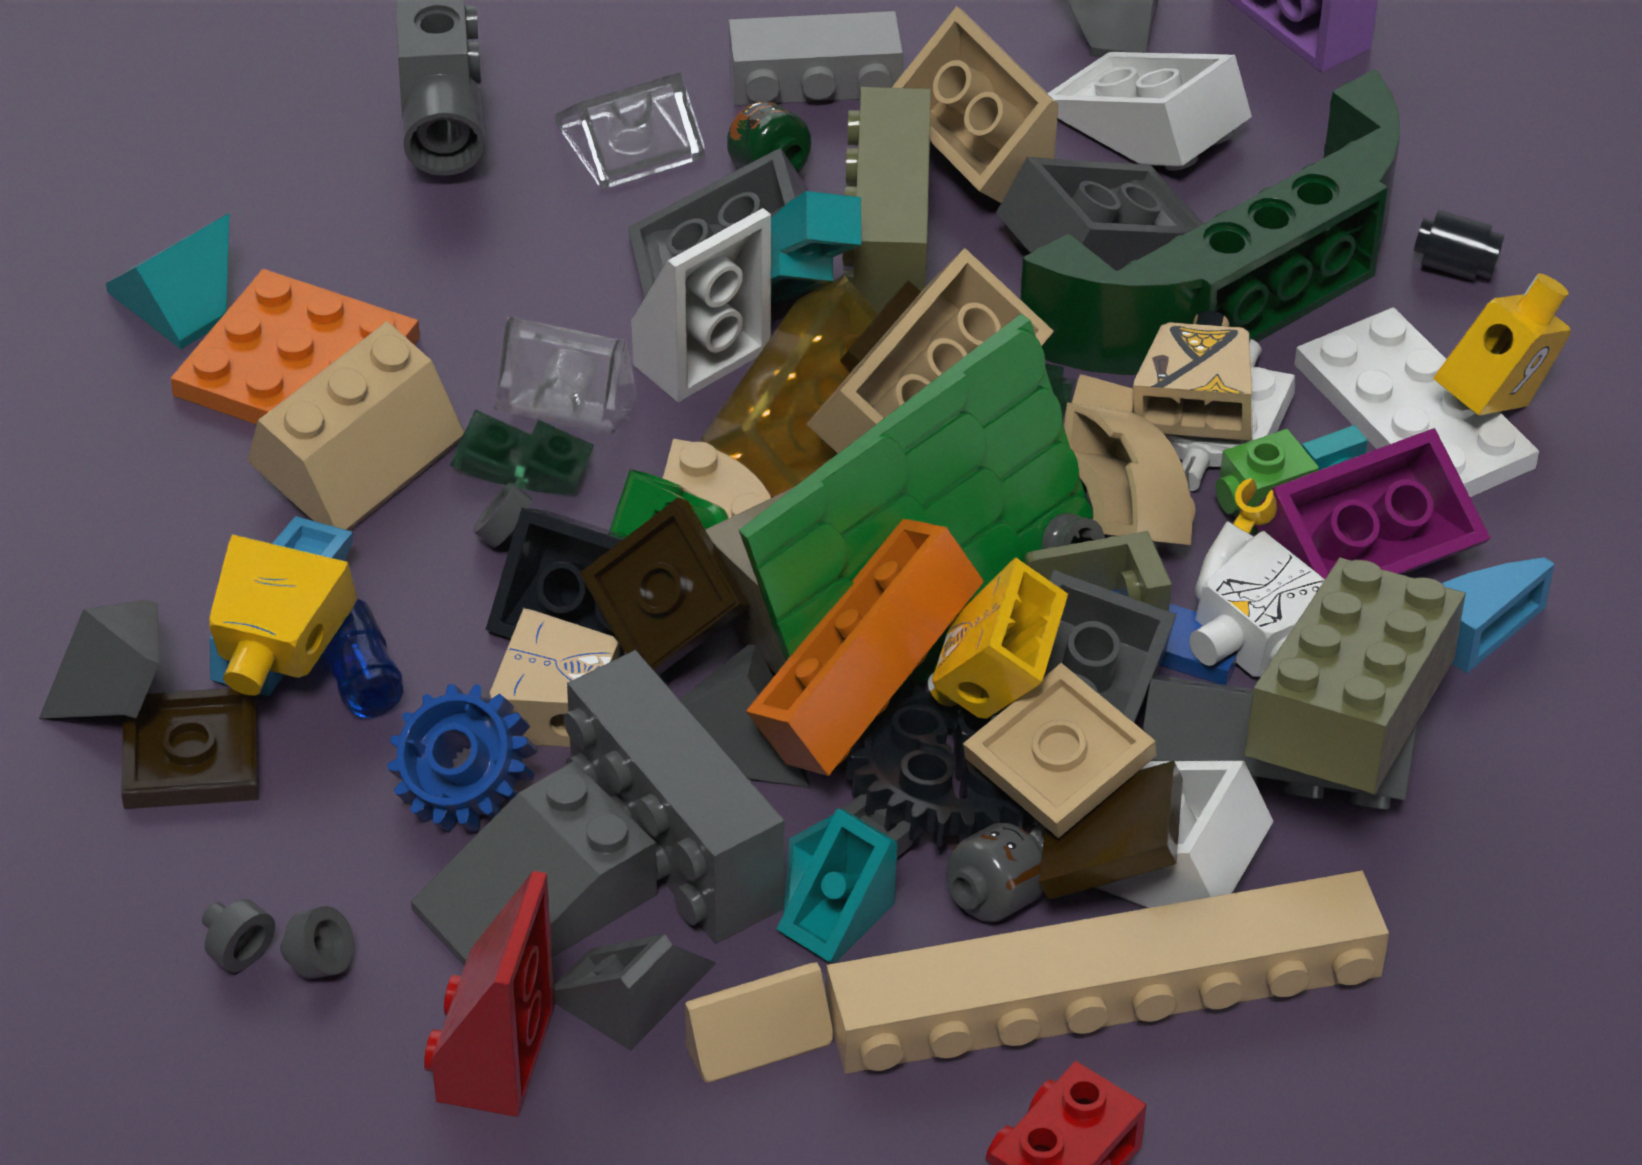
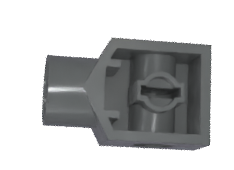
(440, 85)

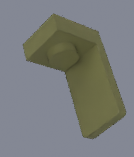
(1115, 563)

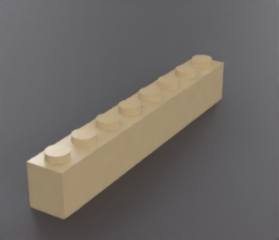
(1104, 971)

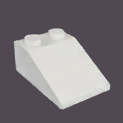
(1156, 104)
(707, 310)
(1217, 838)

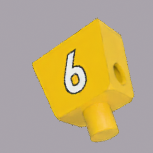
(1508, 349)

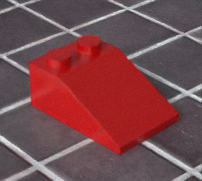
(498, 1009)

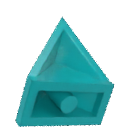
(181, 287)
(837, 883)

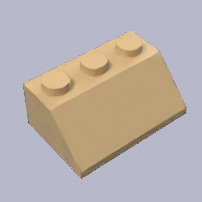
(982, 105)
(357, 430)

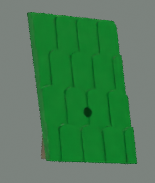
(963, 453)

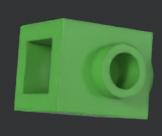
(1268, 461)

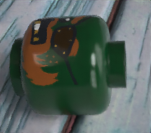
(765, 128)

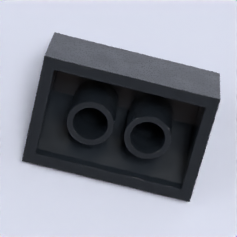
(546, 576)

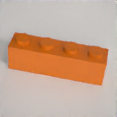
(865, 647)

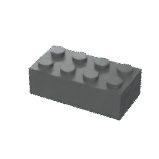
(709, 823)

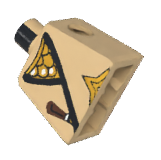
(1198, 380)

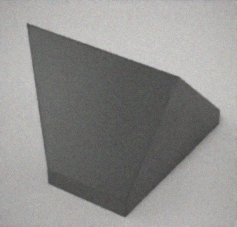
(1115, 24)
(107, 662)
(721, 708)
(629, 986)

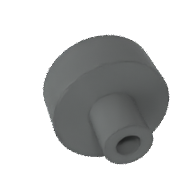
(501, 515)
(237, 933)
(318, 942)

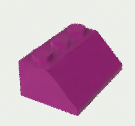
(1382, 507)

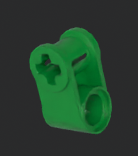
(648, 494)

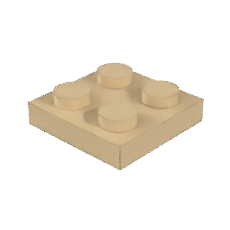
(1060, 750)

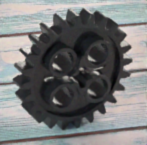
(910, 769)

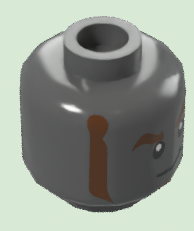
(995, 872)

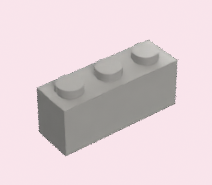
(813, 56)

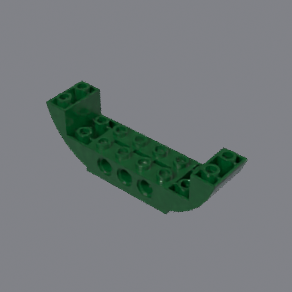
(1252, 263)

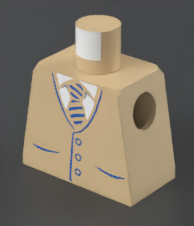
(538, 666)

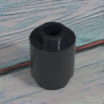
(1459, 245)

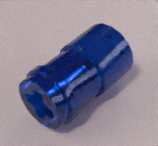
(361, 665)

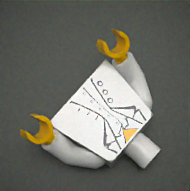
(1249, 590)

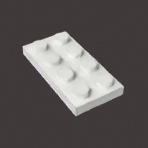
(1385, 386)

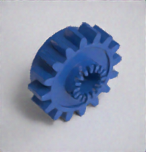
(441, 731)

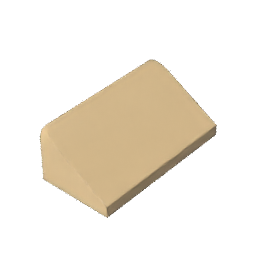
(758, 1023)

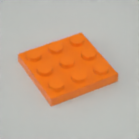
(276, 343)

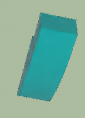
(807, 238)

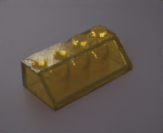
(787, 384)

